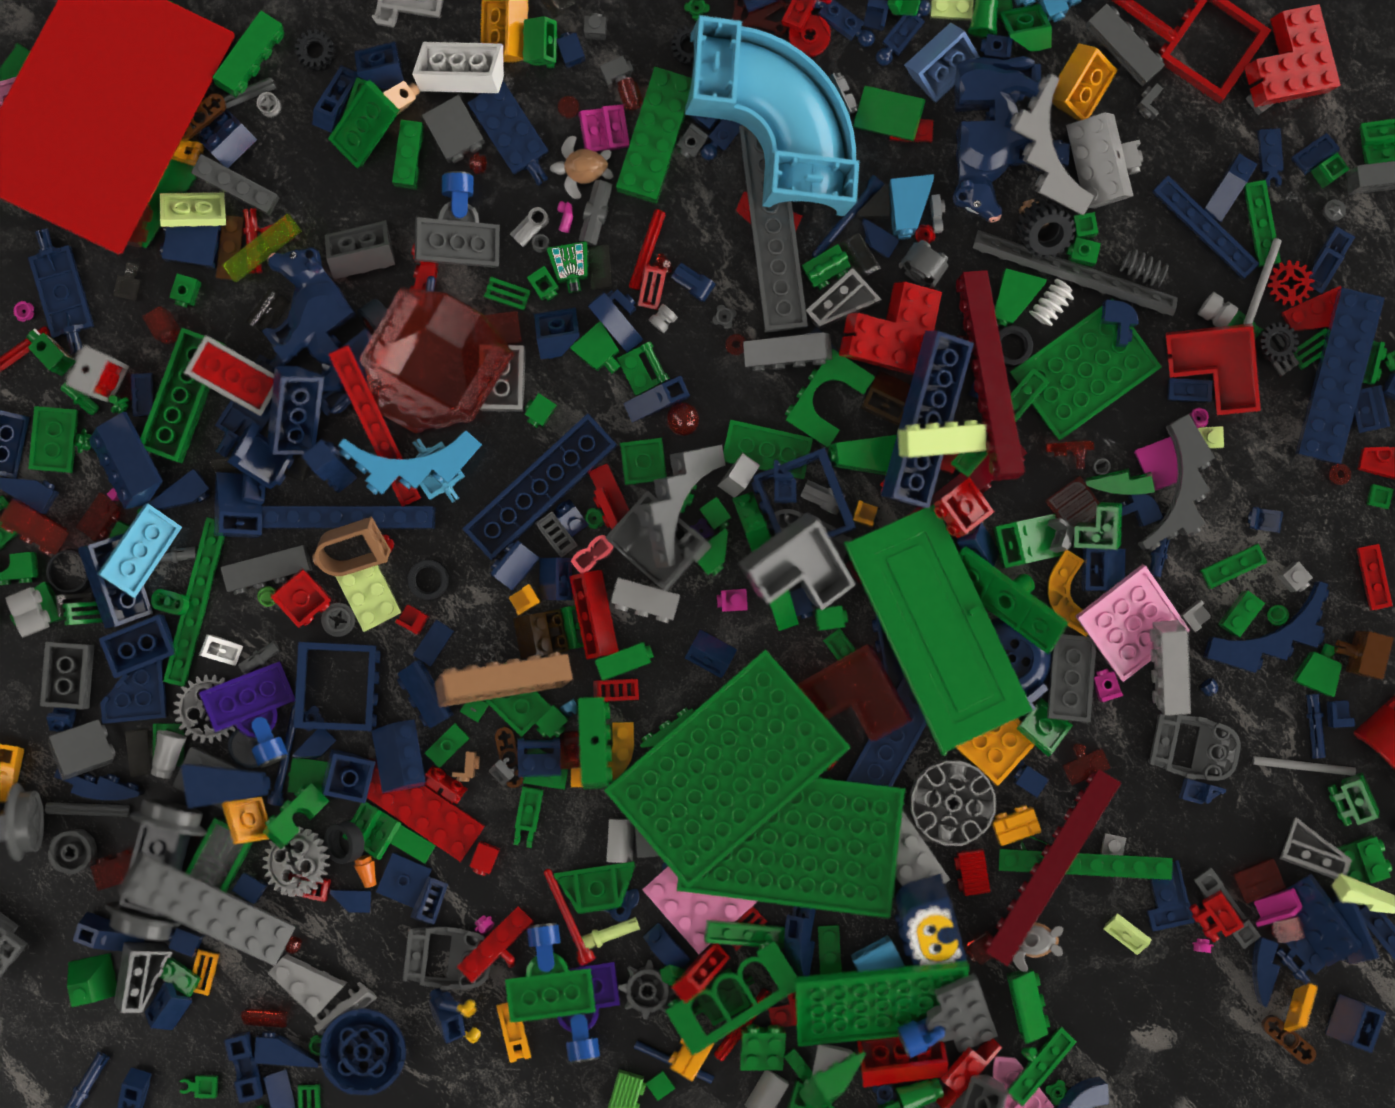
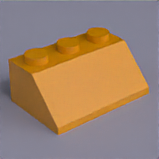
(503, 24)
(1083, 82)

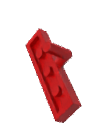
(799, 12)
(495, 945)

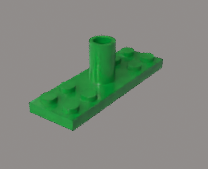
(1013, 602)

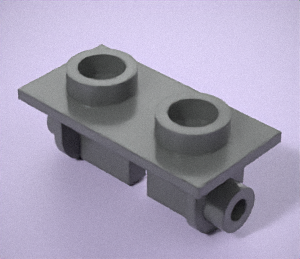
(842, 86)

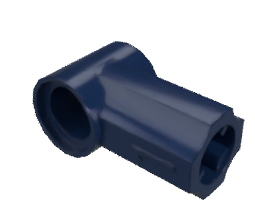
(698, 285)

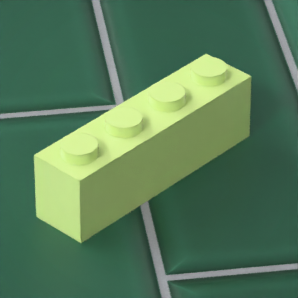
(942, 440)

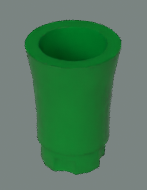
(984, 18)
(919, 1093)

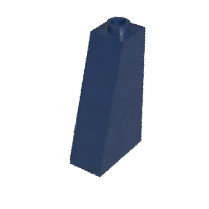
(218, 784)

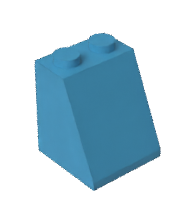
(907, 203)
(877, 956)

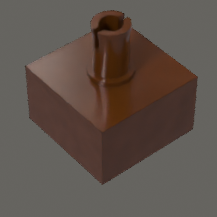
(1366, 654)

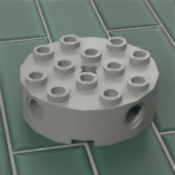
(964, 820)

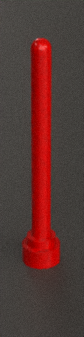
(584, 955)

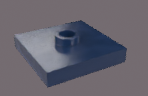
(403, 880)

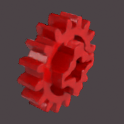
(1290, 274)

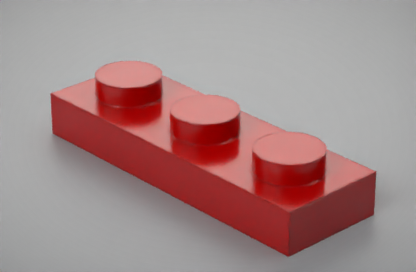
(1374, 577)

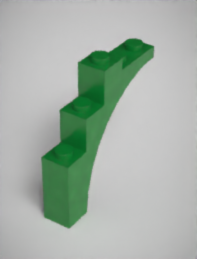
(757, 535)

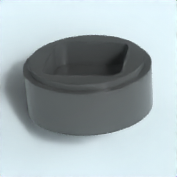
(1334, 210)

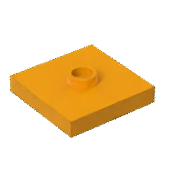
(246, 819)
(1300, 1007)

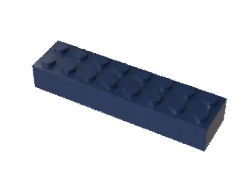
(1339, 375)
(930, 400)
(540, 487)

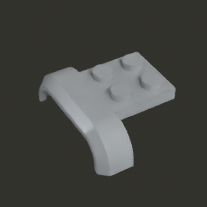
(387, 10)

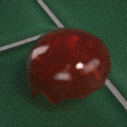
(682, 418)

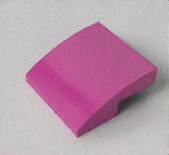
(604, 128)
(1161, 461)

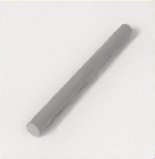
(1262, 281)
(1308, 766)

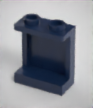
(192, 245)
(256, 459)

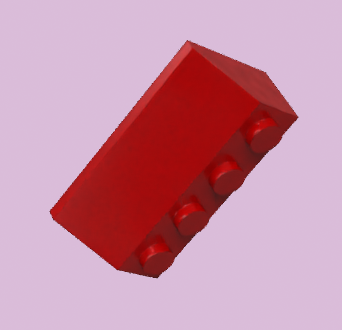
(889, 1064)

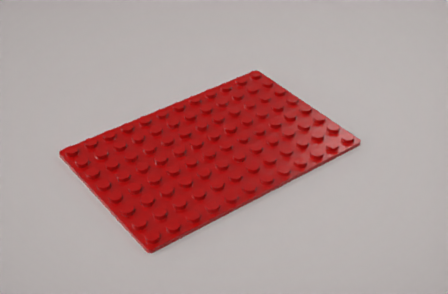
(104, 111)

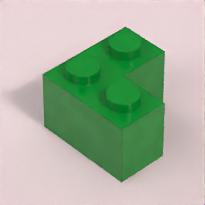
(1103, 533)

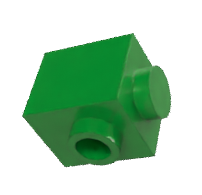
(1083, 252)
(185, 290)
(539, 410)
(552, 722)

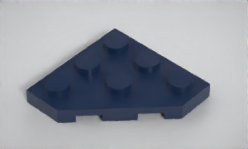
(137, 696)

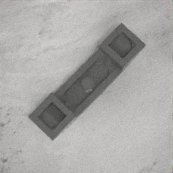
(1209, 883)

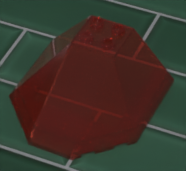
(433, 360)

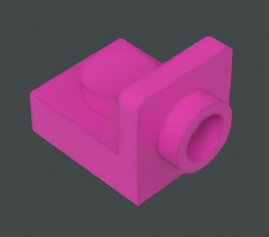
(732, 600)

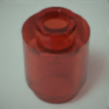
(629, 94)

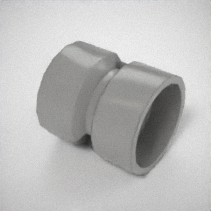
(1217, 310)

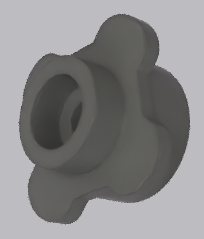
(718, 319)

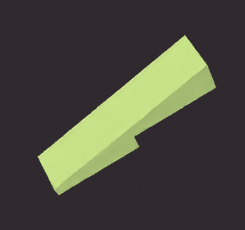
(1358, 892)

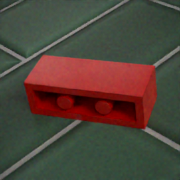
(700, 972)

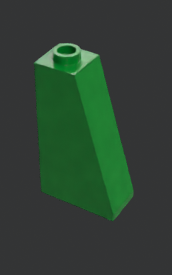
(863, 455)

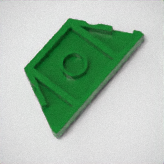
(596, 887)

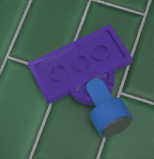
(251, 706)
(605, 995)

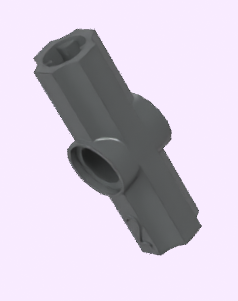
(595, 212)

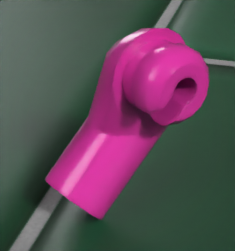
(566, 209)

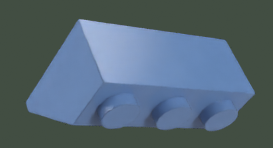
(936, 62)

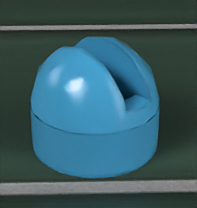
(568, 707)

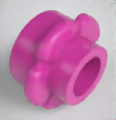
(19, 307)
(1202, 414)
(484, 924)
(1202, 945)

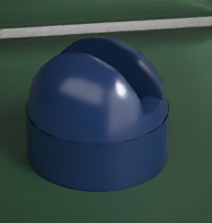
(1209, 687)

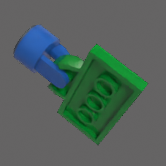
(549, 985)

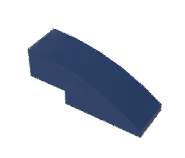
(1330, 258)
(615, 322)
(1264, 969)

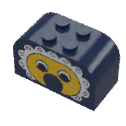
(928, 922)

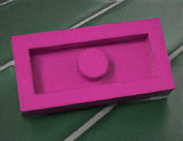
(1277, 906)

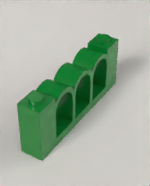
(688, 1025)

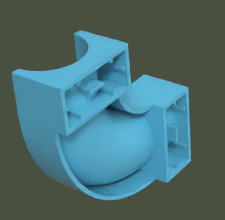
(784, 103)

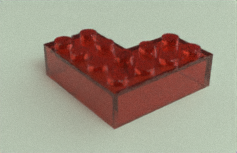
(861, 683)

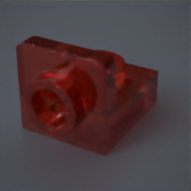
(1288, 929)

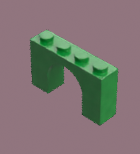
(803, 413)

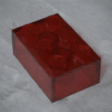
(33, 527)

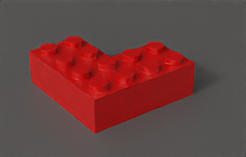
(1304, 60)
(899, 338)
(1225, 353)

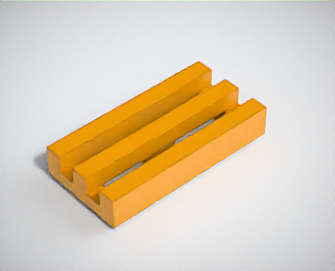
(208, 954)

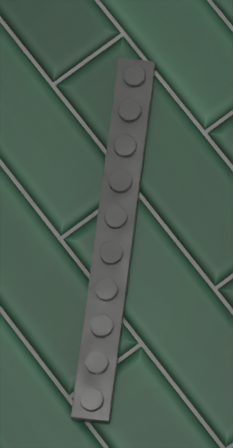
(1076, 273)

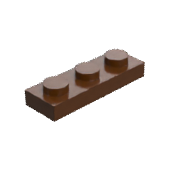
(230, 243)

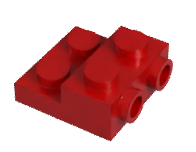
(963, 508)
(301, 598)

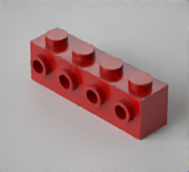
(599, 637)

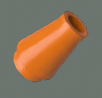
(366, 870)

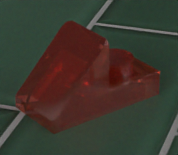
(570, 750)

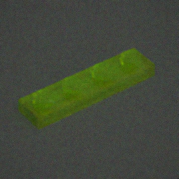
(261, 248)

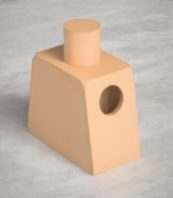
(402, 95)

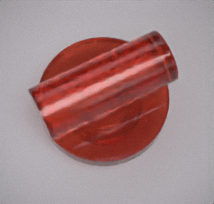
(663, 262)

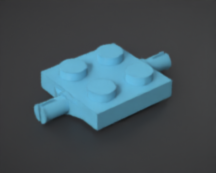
(430, 484)

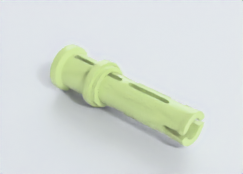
(597, 937)

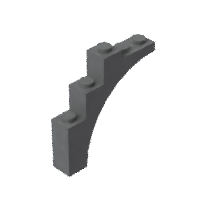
(671, 492)
(1182, 514)

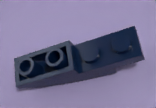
(105, 788)
(797, 943)

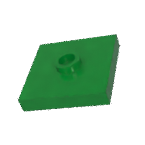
(643, 461)
(1043, 732)

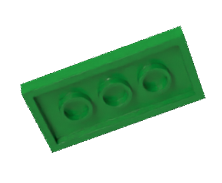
(363, 124)
(765, 446)

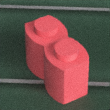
(597, 550)

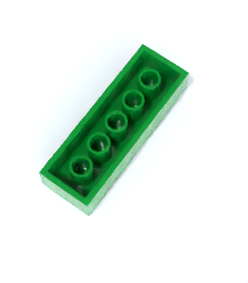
(655, 136)
(176, 403)

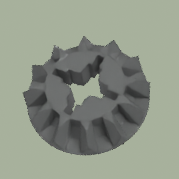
(330, 625)

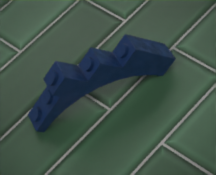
(1277, 644)

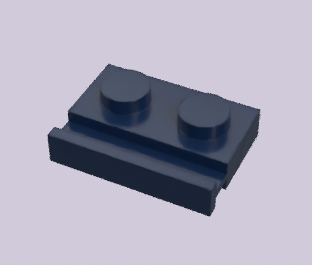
(1371, 410)
(1170, 892)

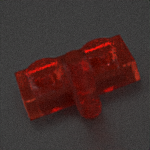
(1077, 447)
(1083, 766)

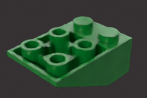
(1025, 541)
(829, 1085)

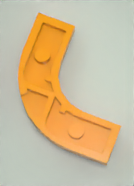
(1059, 589)
(621, 751)

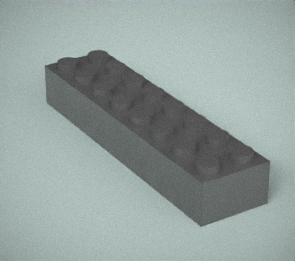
(206, 908)

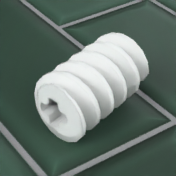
(1052, 302)

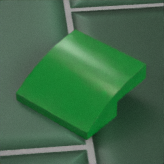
(1378, 141)
(377, 828)

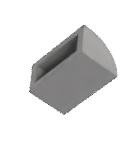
(620, 840)
(767, 1091)

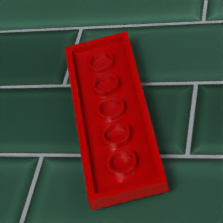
(429, 816)

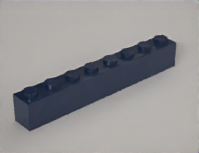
(336, 516)

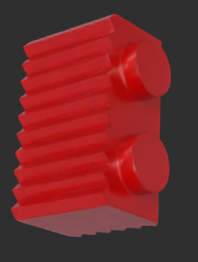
(972, 872)

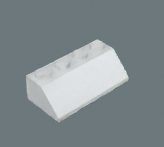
(459, 67)

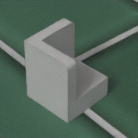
(1195, 616)

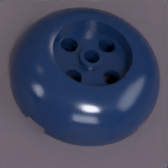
(1039, 661)
(344, 1068)

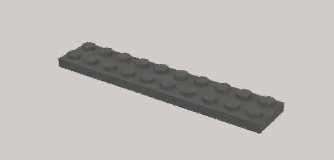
(773, 246)

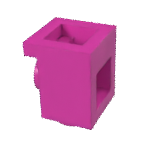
(1103, 693)

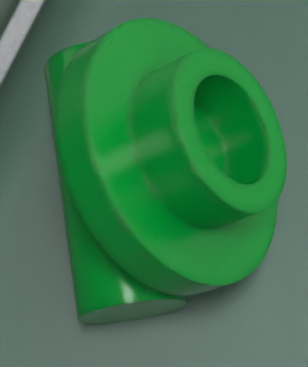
(120, 405)

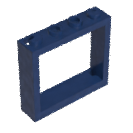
(794, 464)
(373, 678)

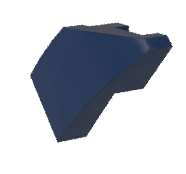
(879, 239)
(783, 485)
(315, 745)
(1199, 792)
(352, 900)

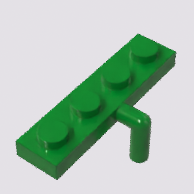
(1040, 1065)

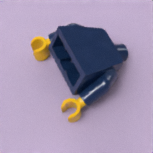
(449, 1018)

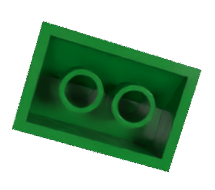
(1028, 1004)

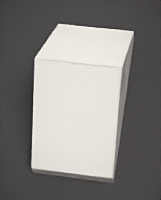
(221, 649)

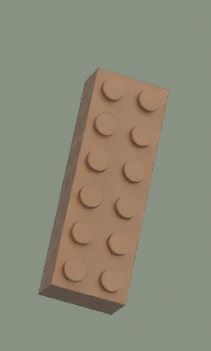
(503, 680)

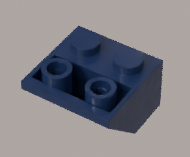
(226, 138)
(514, 565)
(1102, 568)
(1355, 1023)

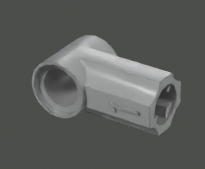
(528, 228)
(820, 496)

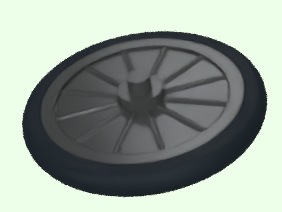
(240, 749)

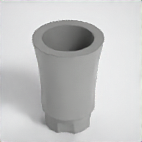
(166, 753)

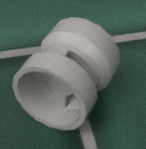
(266, 101)
(663, 318)

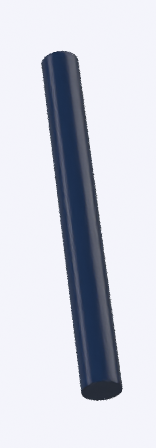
(665, 1058)

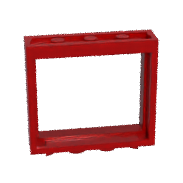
(1189, 75)

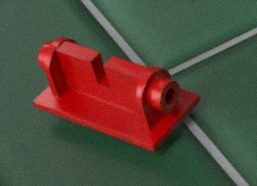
(437, 778)

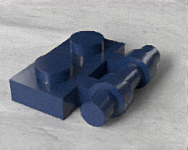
(1306, 954)

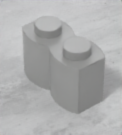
(28, 612)

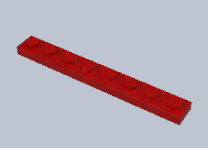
(370, 416)

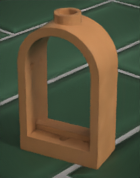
(373, 537)

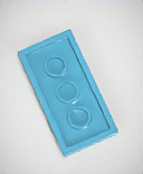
(139, 550)

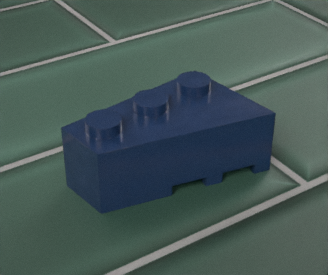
(329, 465)

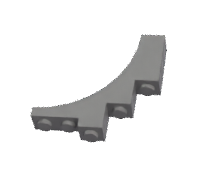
(1041, 154)

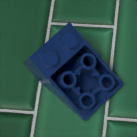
(232, 514)

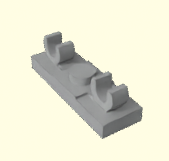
(358, 1000)

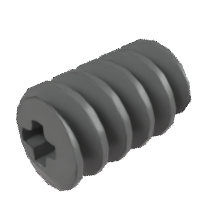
(1144, 267)

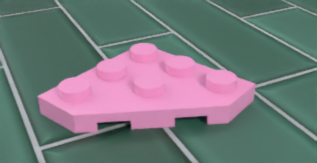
(1006, 1071)

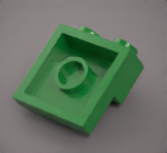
(1367, 860)
(762, 1048)

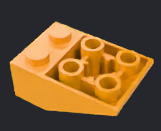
(10, 767)

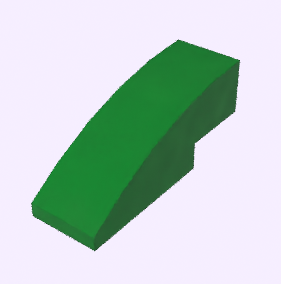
(1122, 483)

